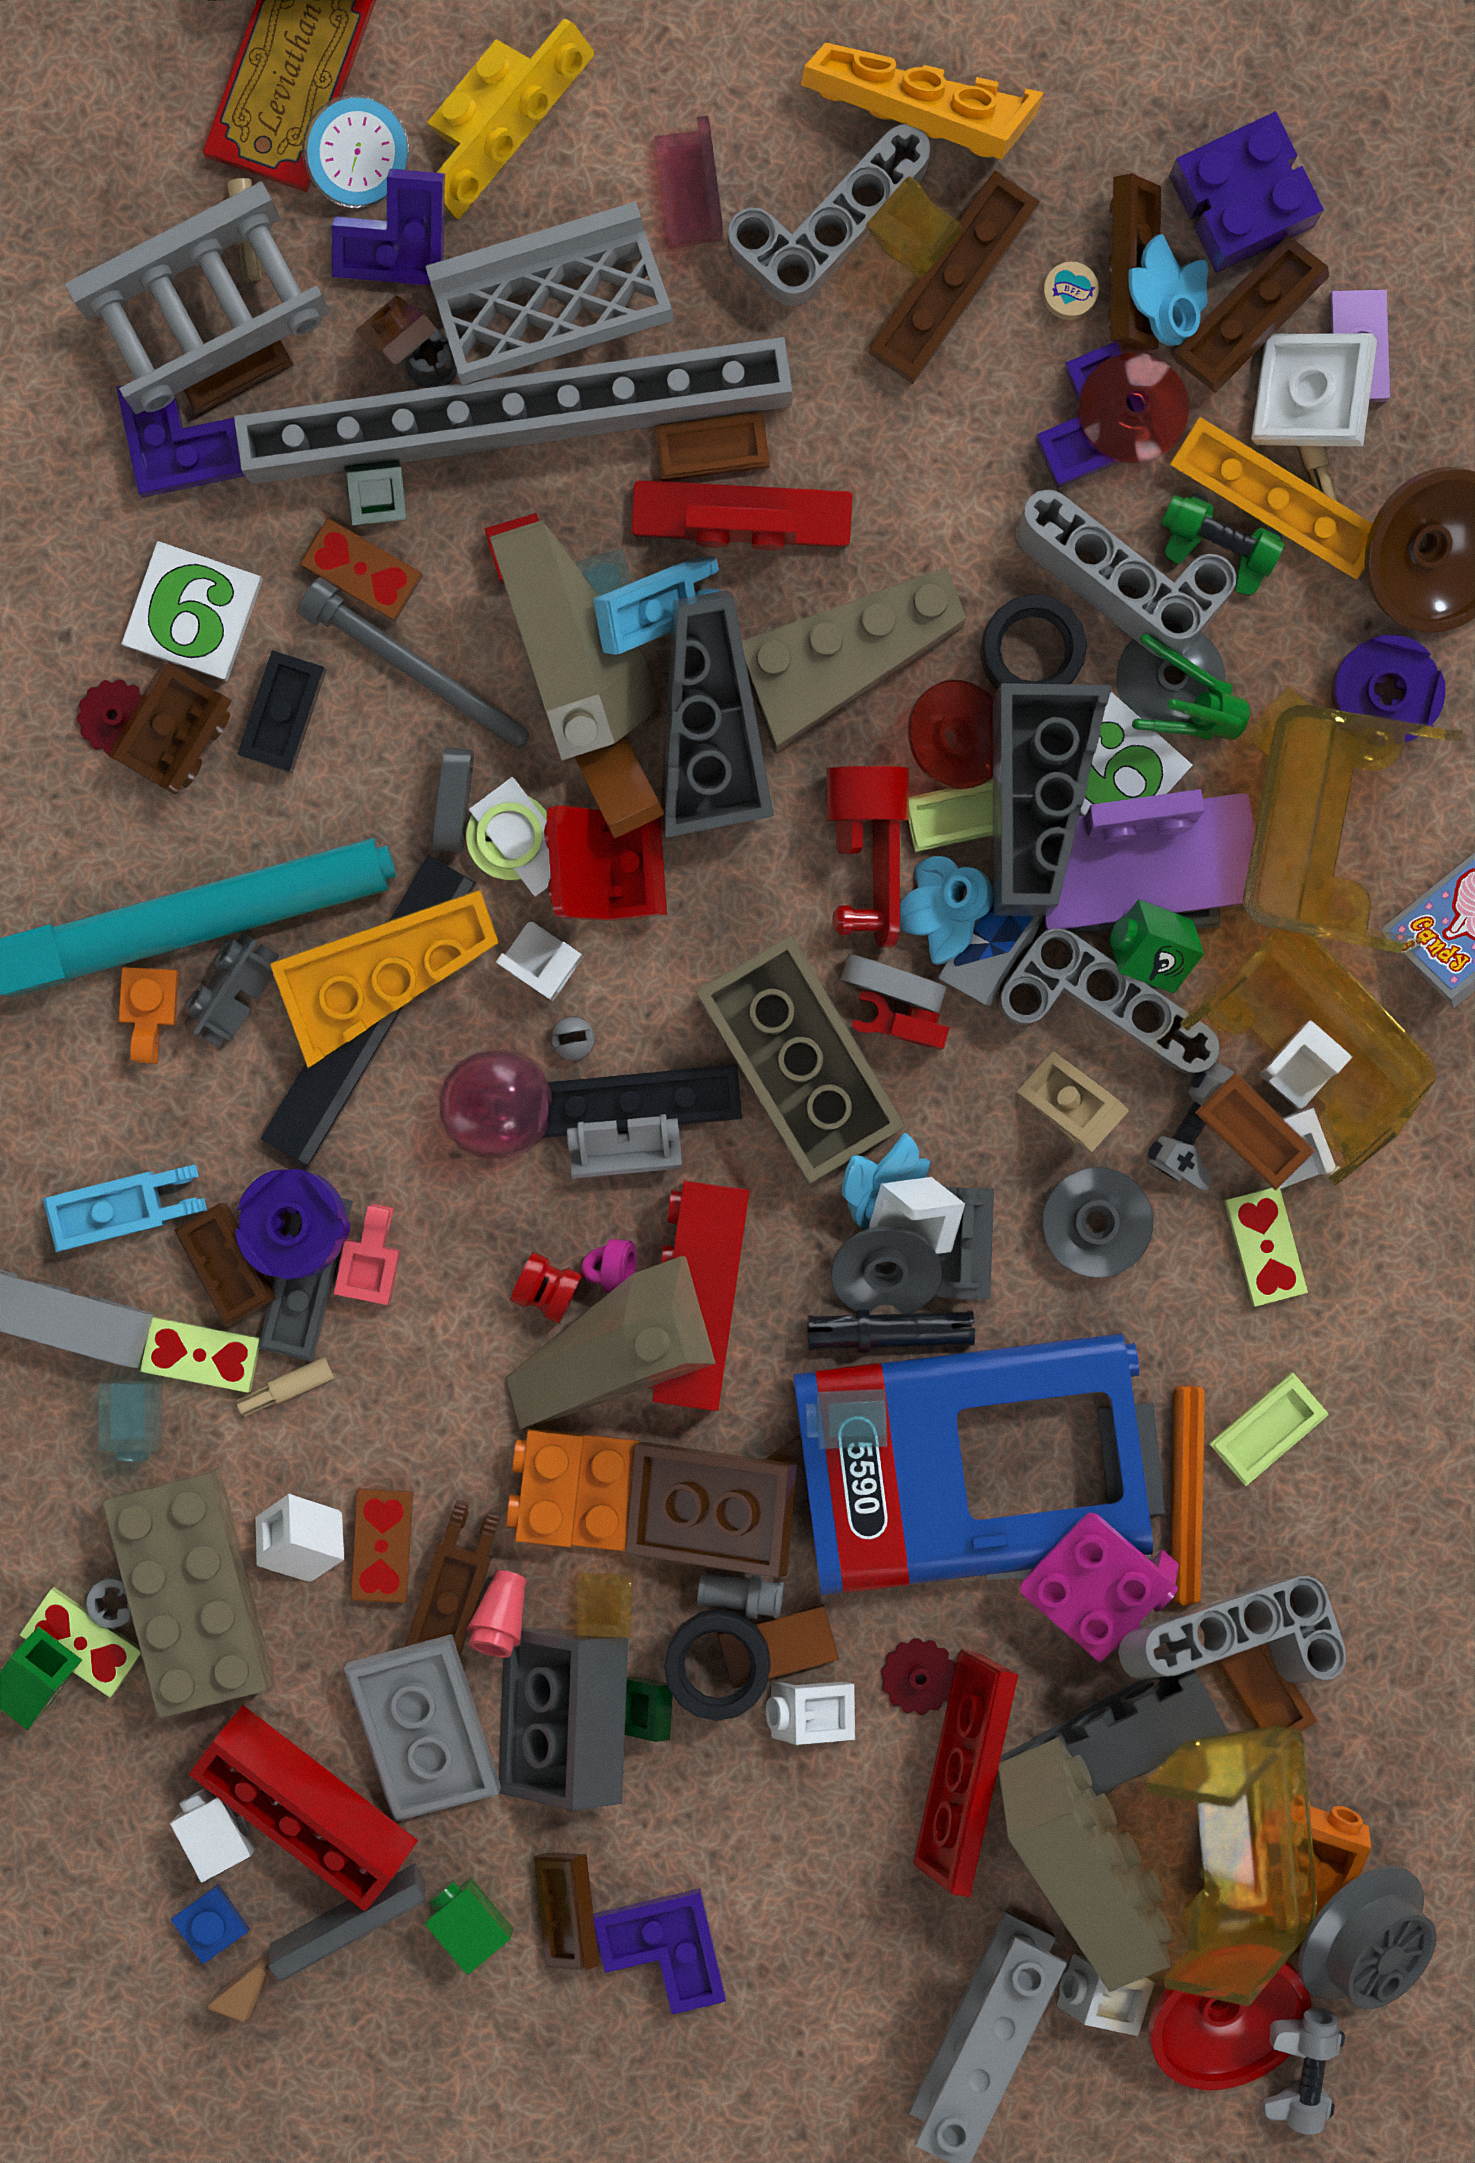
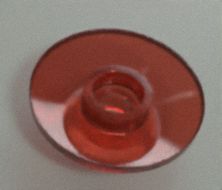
(1130, 434)
(969, 715)

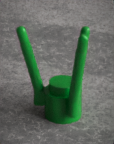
(1212, 711)

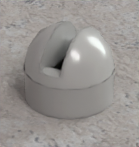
(573, 1050)

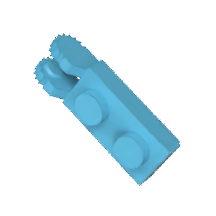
(644, 607)
(116, 1208)

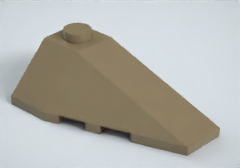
(585, 692)
(623, 1343)

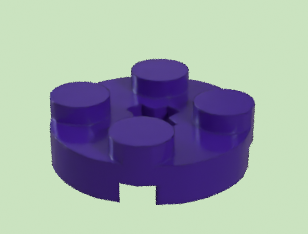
(1396, 658)
(322, 1225)

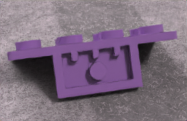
(1159, 850)

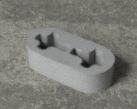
(893, 983)

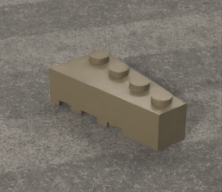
(836, 656)

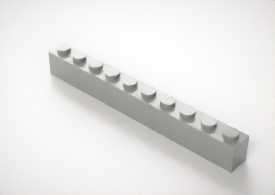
(514, 410)

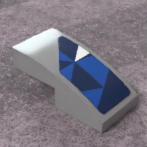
(991, 954)

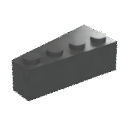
(711, 734)
(1039, 784)
(1135, 1728)

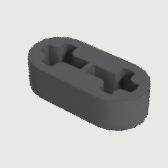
(453, 799)

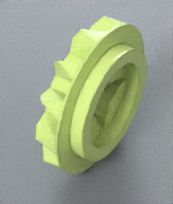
(488, 855)

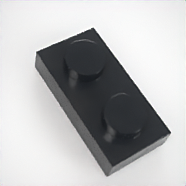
(282, 711)

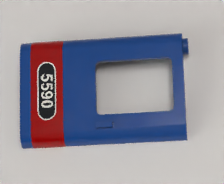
(903, 1507)

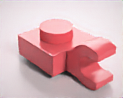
(368, 1266)

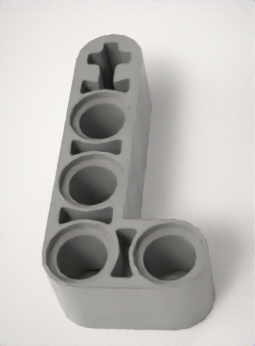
(836, 211)
(1122, 566)
(1116, 1011)
(73, 1321)
(1226, 1634)

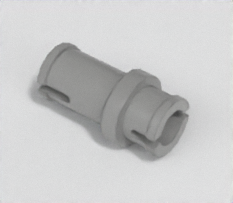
(741, 1594)

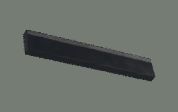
(327, 1086)

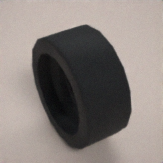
(1039, 607)
(708, 1706)

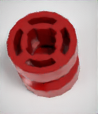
(557, 1292)

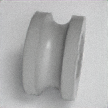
(99, 1616)

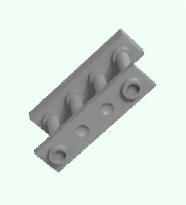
(152, 269)
(986, 2039)

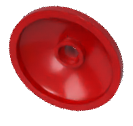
(1221, 2042)

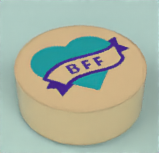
(1070, 290)

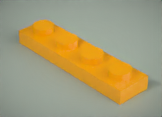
(1274, 497)

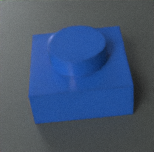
(210, 1924)

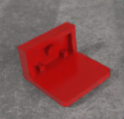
(600, 874)

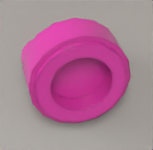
(618, 1263)

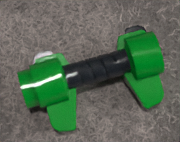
(1192, 520)

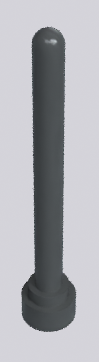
(325, 606)

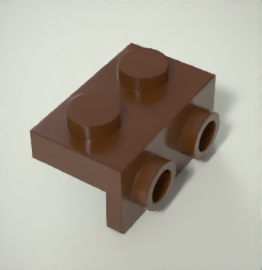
(171, 729)

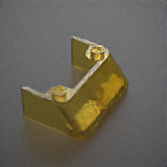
(1303, 817)
(1298, 980)
(1253, 1858)

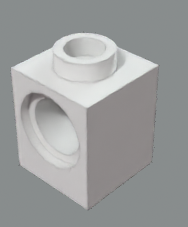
(211, 1834)

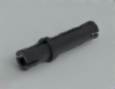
(890, 1330)

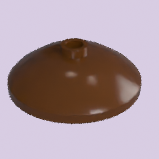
(1431, 585)

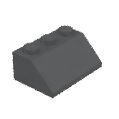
(564, 1719)

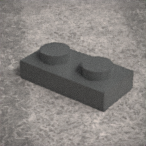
(1149, 1450)

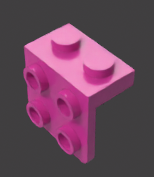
(1099, 1585)

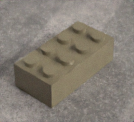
(800, 1059)
(189, 1593)
(1085, 1863)

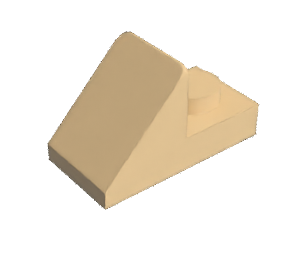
(1072, 1101)

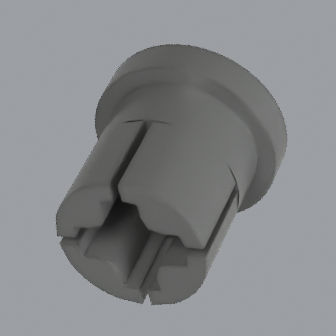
(425, 375)

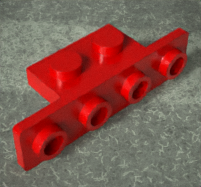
(742, 514)

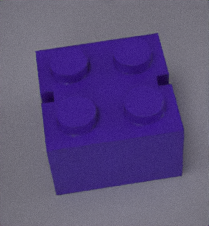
(1249, 192)

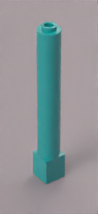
(192, 916)

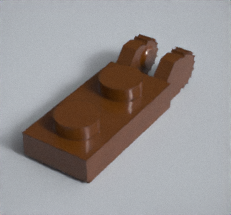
(454, 1582)

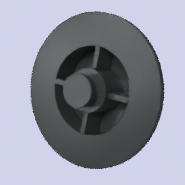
(1369, 1940)

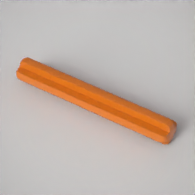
(1187, 1491)

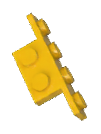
(500, 107)

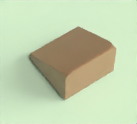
(241, 1995)

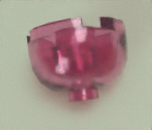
(495, 1104)

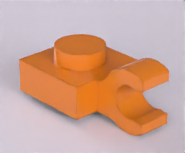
(149, 1002)

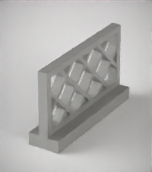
(539, 265)

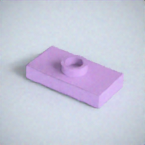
(1365, 313)

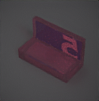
(689, 186)

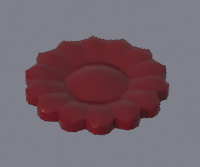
(107, 712)
(918, 1676)

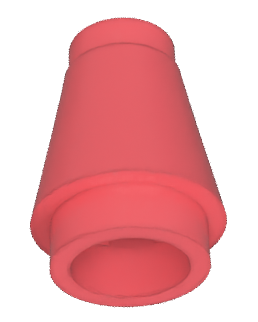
(499, 1616)

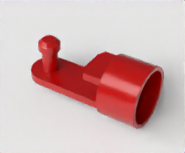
(878, 797)

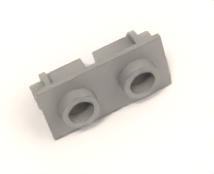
(646, 1147)

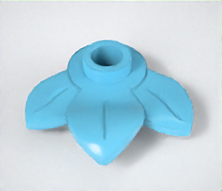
(1169, 293)
(937, 906)
(864, 1177)

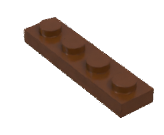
(955, 278)

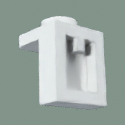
(811, 1712)
(1093, 2005)

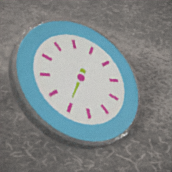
(352, 149)

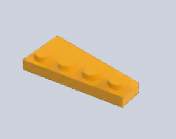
(923, 99)
(365, 976)

